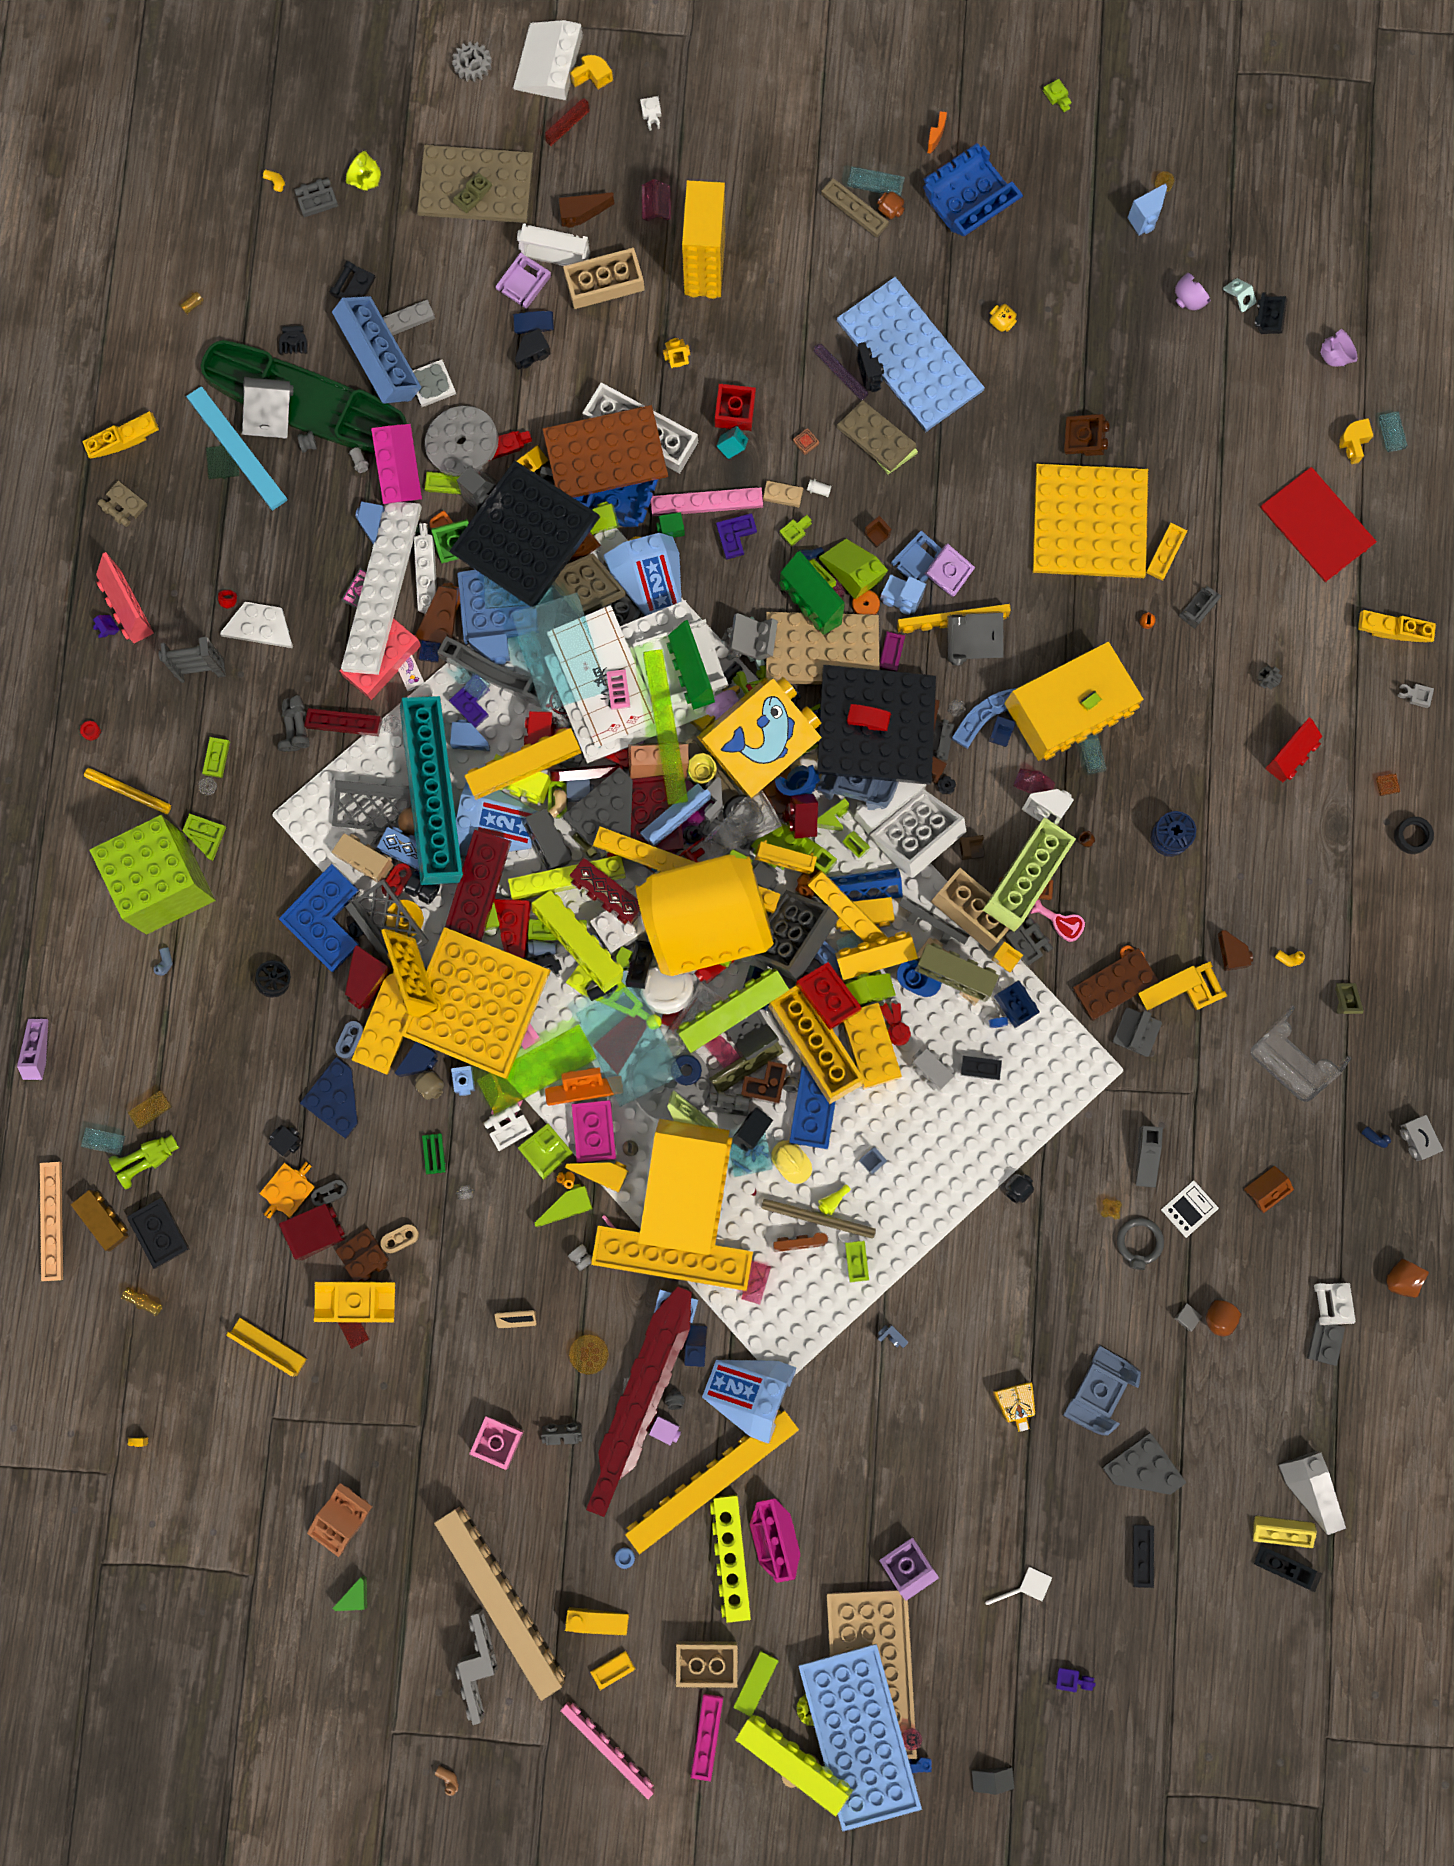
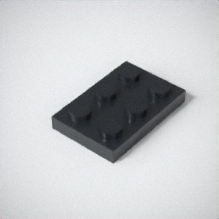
(158, 1233)

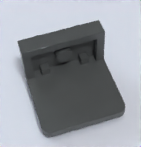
(752, 1035)

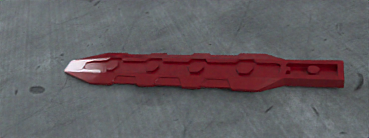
(641, 1396)

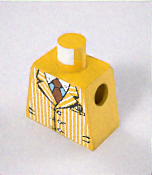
(1017, 1404)

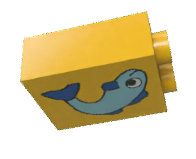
(761, 735)

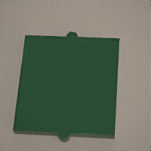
(221, 463)

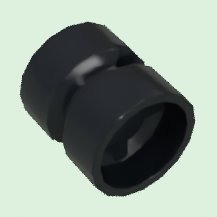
(425, 893)

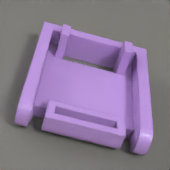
(520, 284)

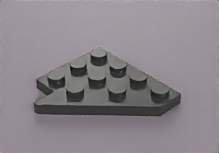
(605, 807)

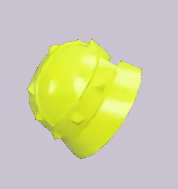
(363, 172)

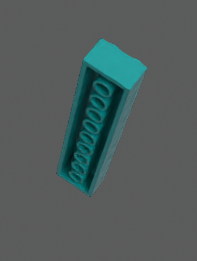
(430, 790)

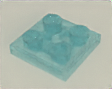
(752, 1160)

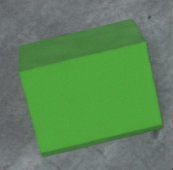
(445, 538)

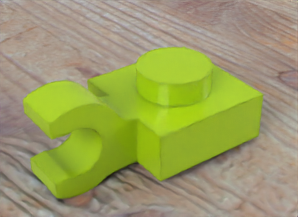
(1057, 94)
(794, 531)

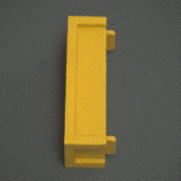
(785, 858)

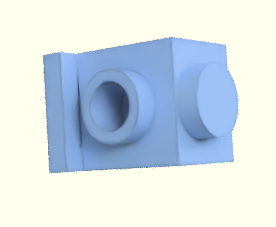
(463, 1072)

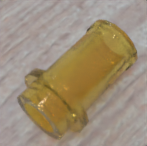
(192, 302)

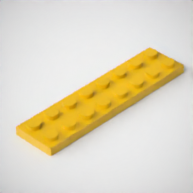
(622, 1251)

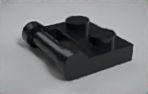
(358, 285)

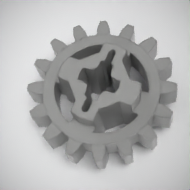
(473, 63)

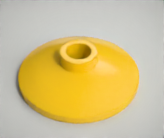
(413, 909)

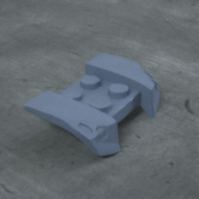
(874, 792)
(1102, 1391)

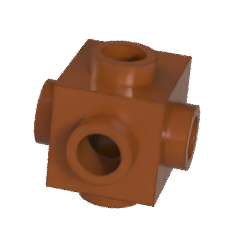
(803, 887)

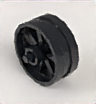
(272, 979)

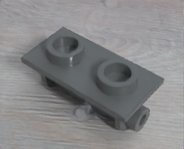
(942, 739)
(570, 1432)

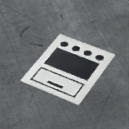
(1190, 1209)

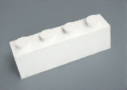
(872, 819)

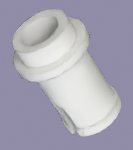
(819, 488)

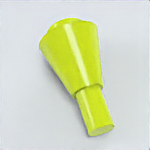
(829, 1203)

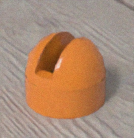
(1143, 620)

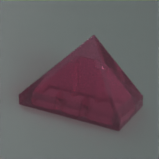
(1033, 781)
(756, 1283)

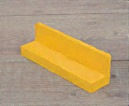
(267, 1347)

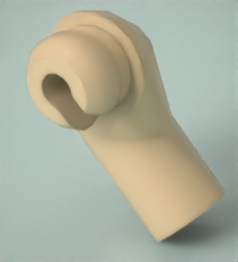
(560, 802)

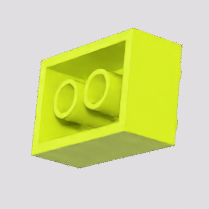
(533, 787)

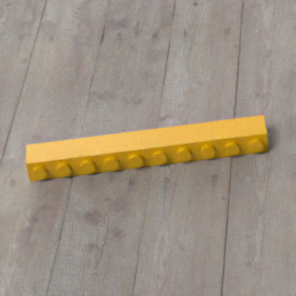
(706, 1484)

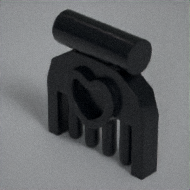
(293, 336)

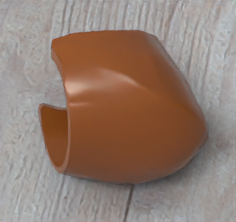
(1406, 1279)
(1222, 1318)

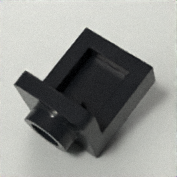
(548, 962)

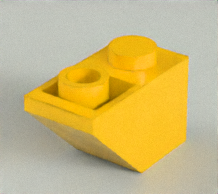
(533, 459)

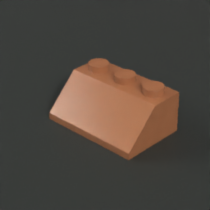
(646, 760)

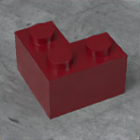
(802, 816)

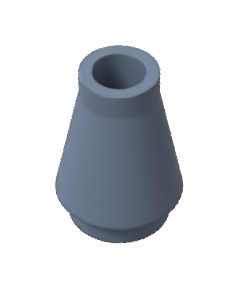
(540, 948)

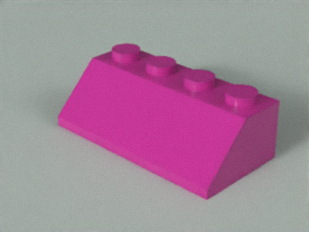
(396, 463)

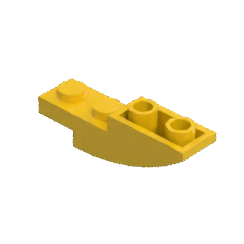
(120, 438)
(1396, 628)

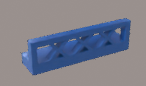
(868, 880)

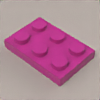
(593, 1131)

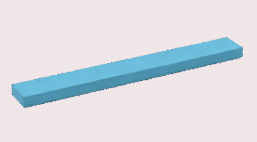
(236, 448)

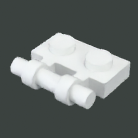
(510, 1132)

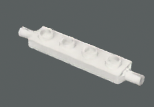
(425, 568)

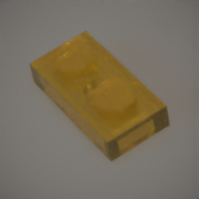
(149, 1109)

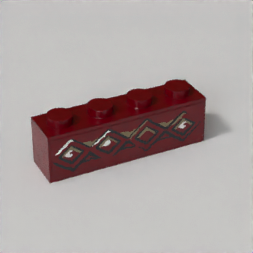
(605, 890)

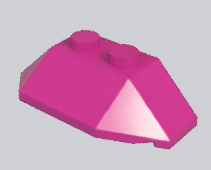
(775, 1540)

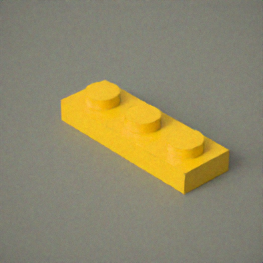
(1166, 551)

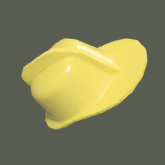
(791, 1162)

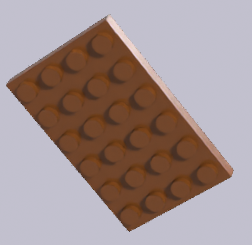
(605, 452)

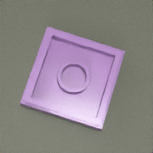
(949, 570)

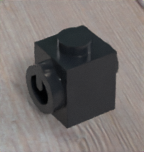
(285, 1140)

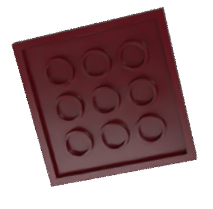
(648, 803)

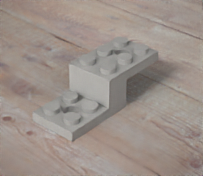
(476, 1667)

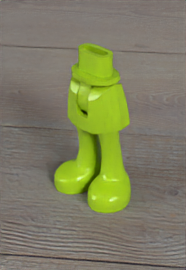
(154, 1151)

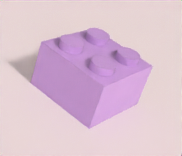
(909, 1569)

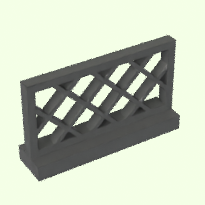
(368, 790)
(372, 930)

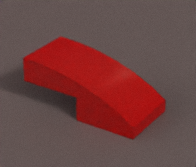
(869, 716)

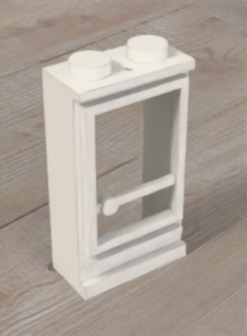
(552, 246)

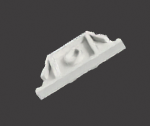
(259, 624)

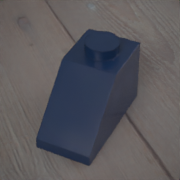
(417, 1061)
(696, 1346)

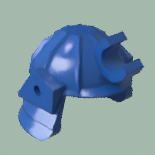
(799, 781)

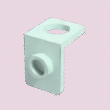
(1241, 289)

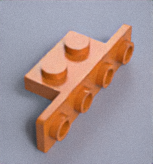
(579, 1086)

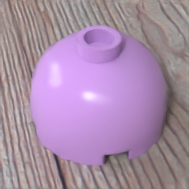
(1191, 293)

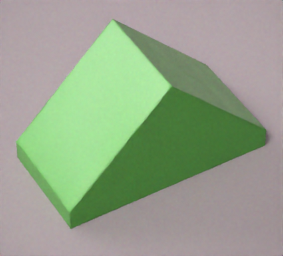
(355, 1598)

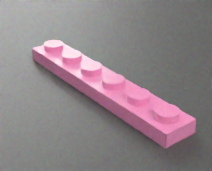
(707, 501)
(615, 1755)

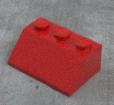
(1295, 751)

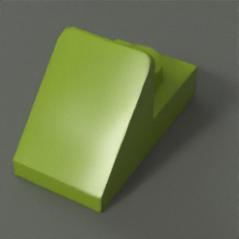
(828, 819)

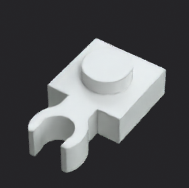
(651, 110)

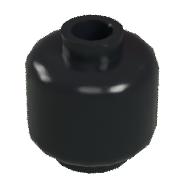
(1019, 1188)

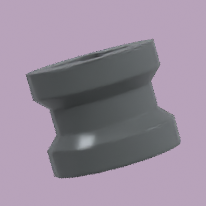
(307, 441)

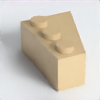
(363, 857)

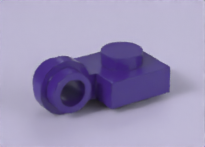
(1068, 1680)

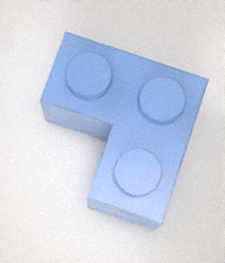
(903, 594)

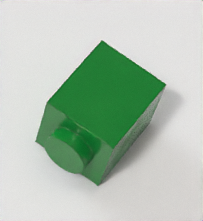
(671, 525)

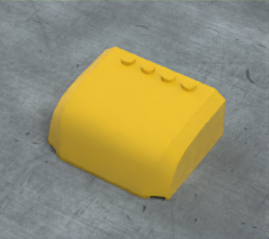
(704, 914)

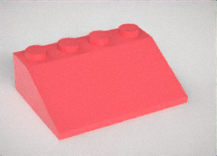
(122, 600)

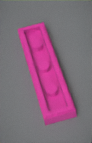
(707, 1737)

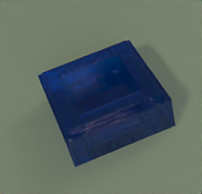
(429, 651)

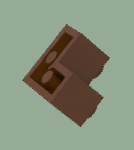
(770, 1088)

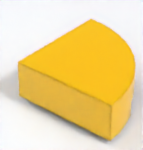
(138, 1442)

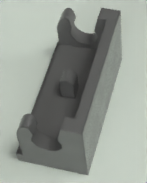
(1200, 606)

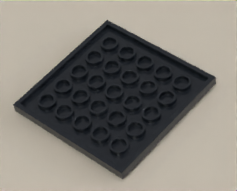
(524, 534)
(854, 751)

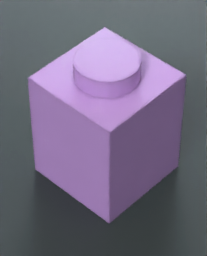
(665, 1430)

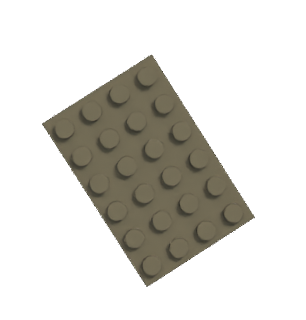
(450, 168)

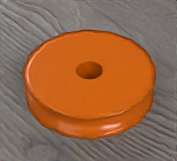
(869, 597)

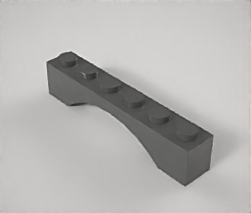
(510, 681)

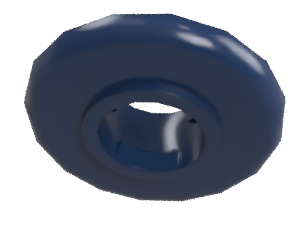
(696, 1067)

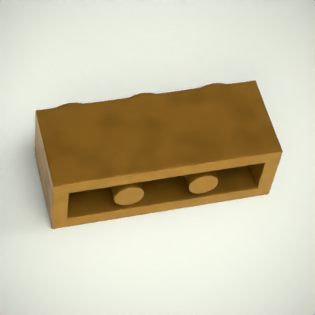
(100, 1220)

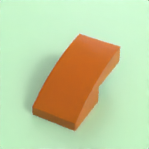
(936, 133)

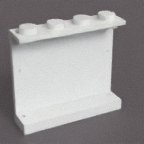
(706, 650)

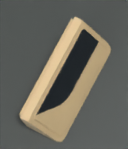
(516, 1319)

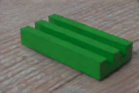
(426, 1154)

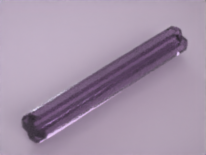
(841, 371)

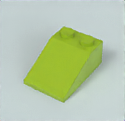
(854, 567)

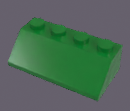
(812, 594)
(691, 666)

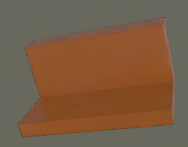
(1269, 1188)

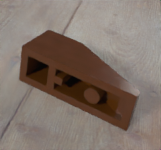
(580, 209)

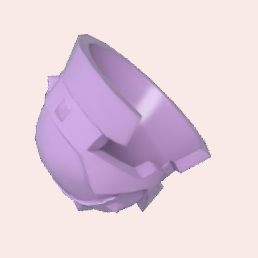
(1339, 350)
(722, 703)

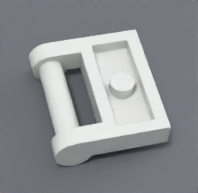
(1340, 1302)

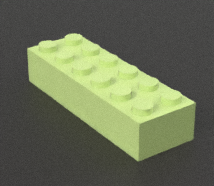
(1029, 874)

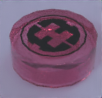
(912, 1738)

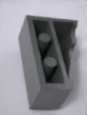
(476, 487)

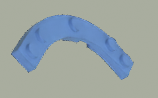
(979, 716)

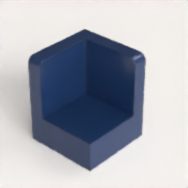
(1002, 731)

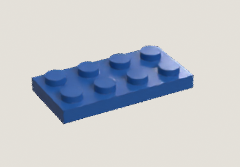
(812, 1114)

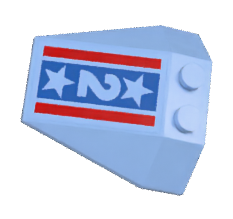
(647, 571)
(494, 815)
(749, 1393)

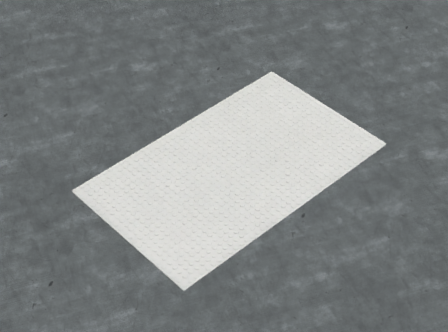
(939, 1146)

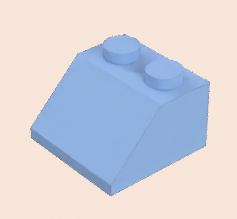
(1146, 210)

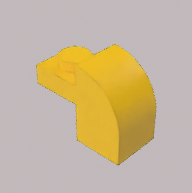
(592, 68)
(1352, 438)

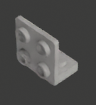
(753, 637)

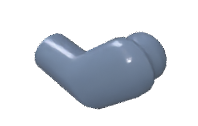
(166, 963)

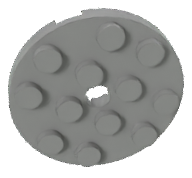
(451, 426)
(656, 1101)

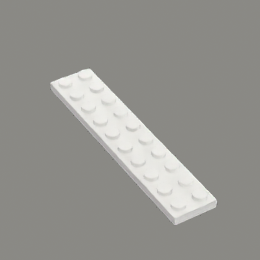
(381, 588)

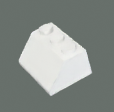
(1048, 804)

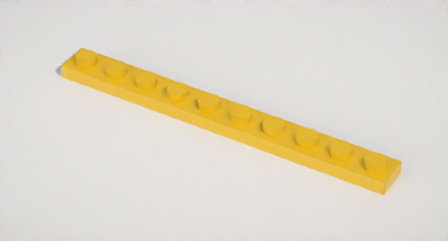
(658, 858)

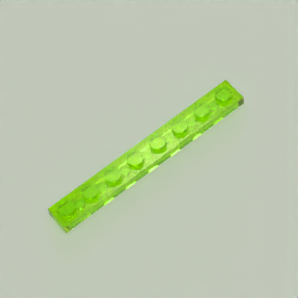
(665, 726)

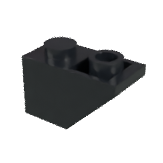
(531, 349)

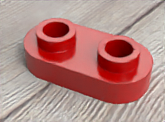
(396, 881)

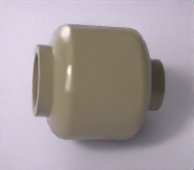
(429, 1085)

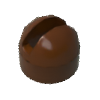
(1086, 835)

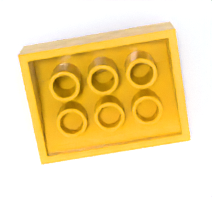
(410, 973)

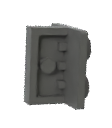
(1137, 1031)

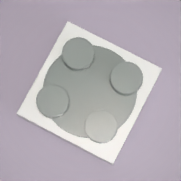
(434, 383)

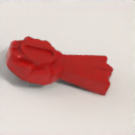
(898, 1031)

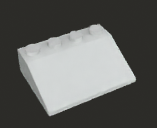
(549, 58)
(919, 833)

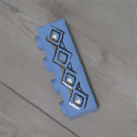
(399, 846)

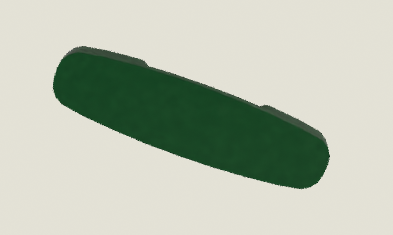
(317, 402)

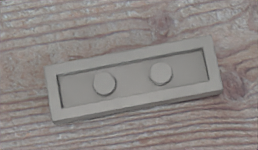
(409, 317)

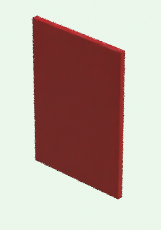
(1318, 524)

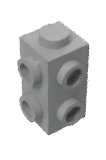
(928, 1065)

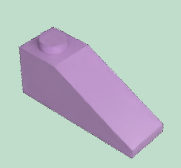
(34, 1050)

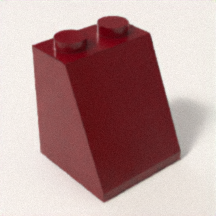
(365, 978)
(312, 1231)

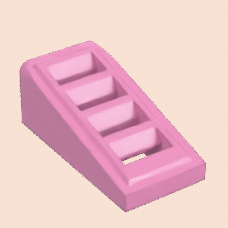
(618, 705)

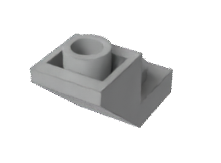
(713, 810)

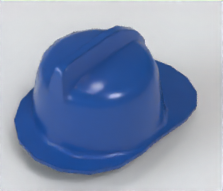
(915, 981)

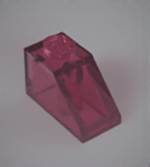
(722, 1051)

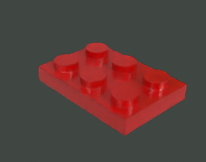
(829, 995)

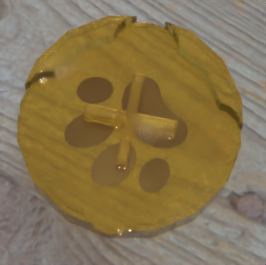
(588, 1354)

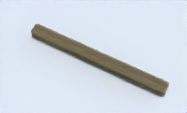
(818, 1218)

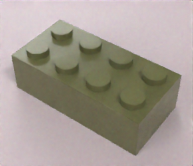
(957, 972)

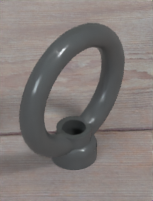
(1136, 1261)

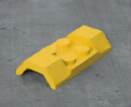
(354, 1301)

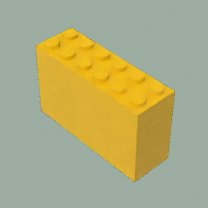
(704, 238)
(1050, 706)
(685, 1186)

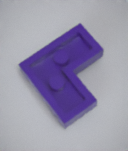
(732, 530)
(468, 707)

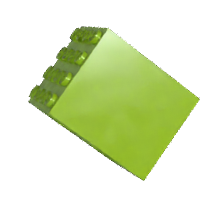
(152, 875)

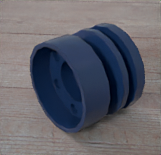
(1164, 839)

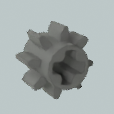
(1269, 677)

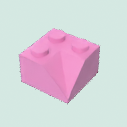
(496, 1442)

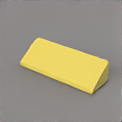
(1284, 1532)

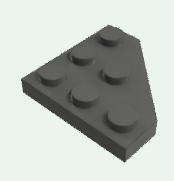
(1145, 1468)

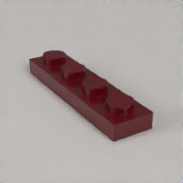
(343, 722)

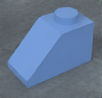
(369, 518)
(492, 647)
(467, 737)

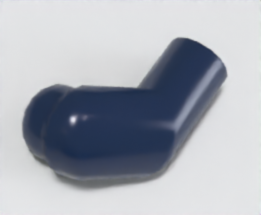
(812, 553)
(1375, 1138)

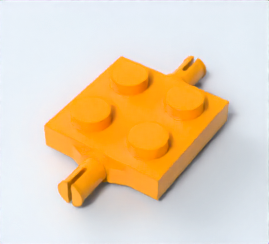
(287, 1190)

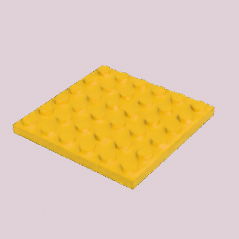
(1090, 521)
(481, 1002)

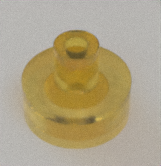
(1165, 178)

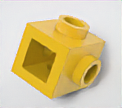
(676, 352)

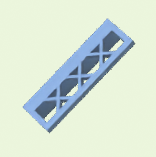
(675, 816)

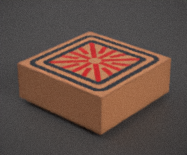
(806, 441)

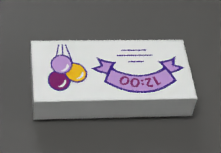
(410, 674)

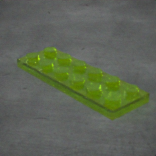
(538, 1069)

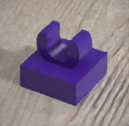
(106, 625)

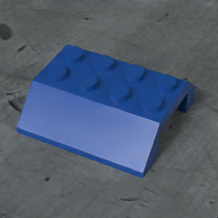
(969, 191)
(627, 501)

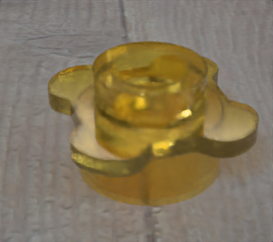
(1106, 1209)

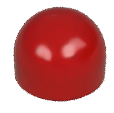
(227, 603)

